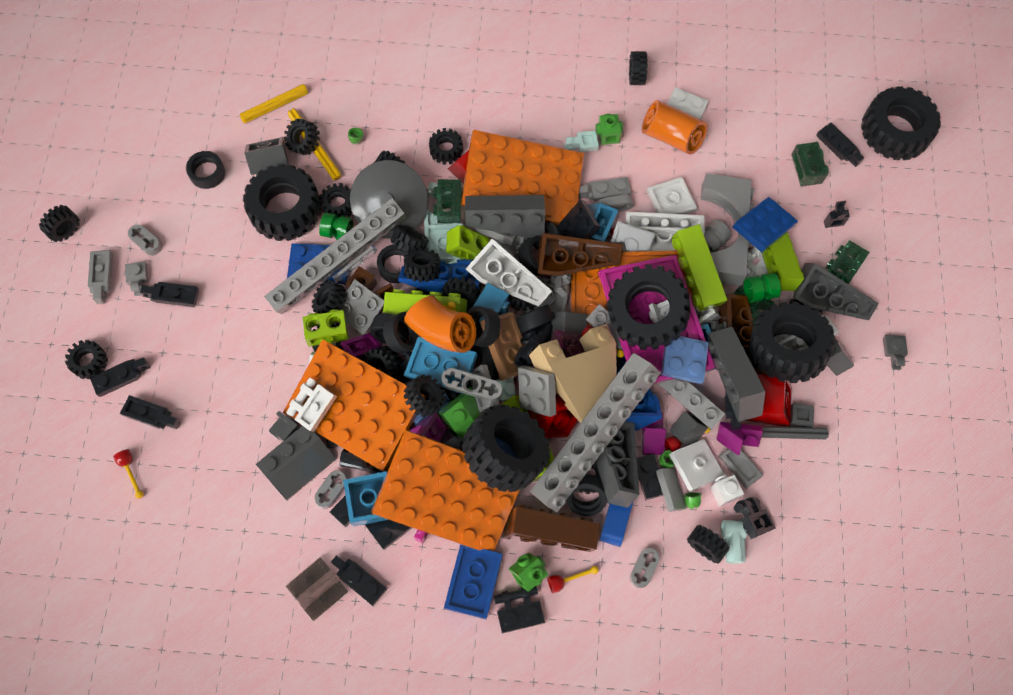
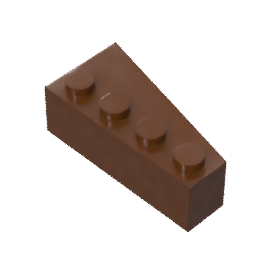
(738, 315)
(552, 528)

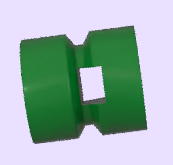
(333, 226)
(762, 288)

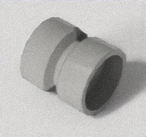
(716, 235)

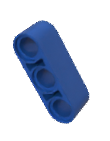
(615, 524)

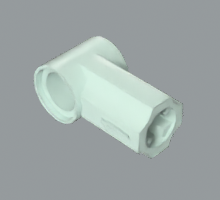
(734, 535)

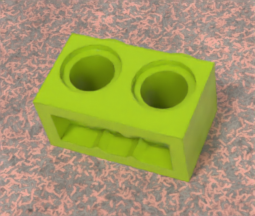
(465, 242)
(325, 331)

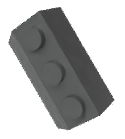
(296, 462)

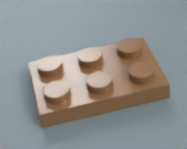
(506, 346)

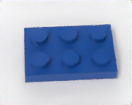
(765, 224)
(302, 254)
(473, 582)

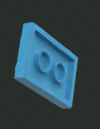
(434, 361)

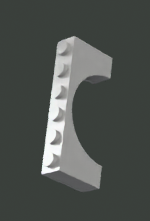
(734, 197)

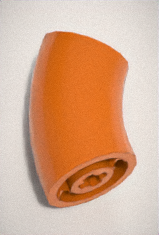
(674, 127)
(441, 325)

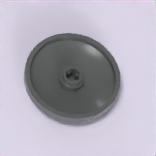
(386, 181)

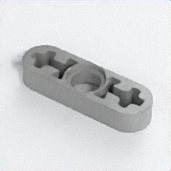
(489, 383)

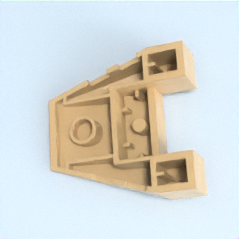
(581, 377)

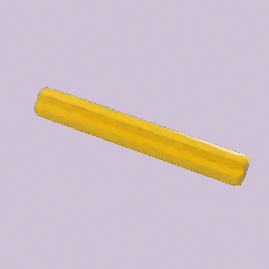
(273, 103)

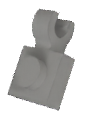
(135, 275)

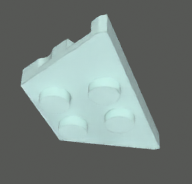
(437, 236)

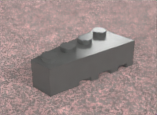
(507, 214)
(737, 374)
(619, 467)

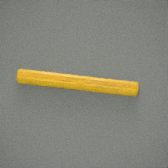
(320, 152)

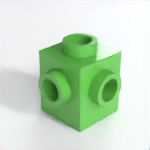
(609, 129)
(528, 571)

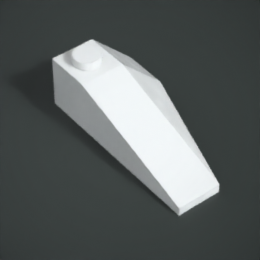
(503, 271)

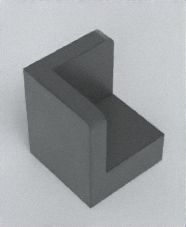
(839, 359)
(283, 427)
(688, 428)

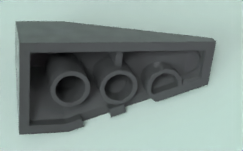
(830, 294)

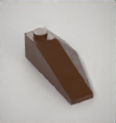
(569, 255)

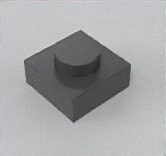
(802, 415)

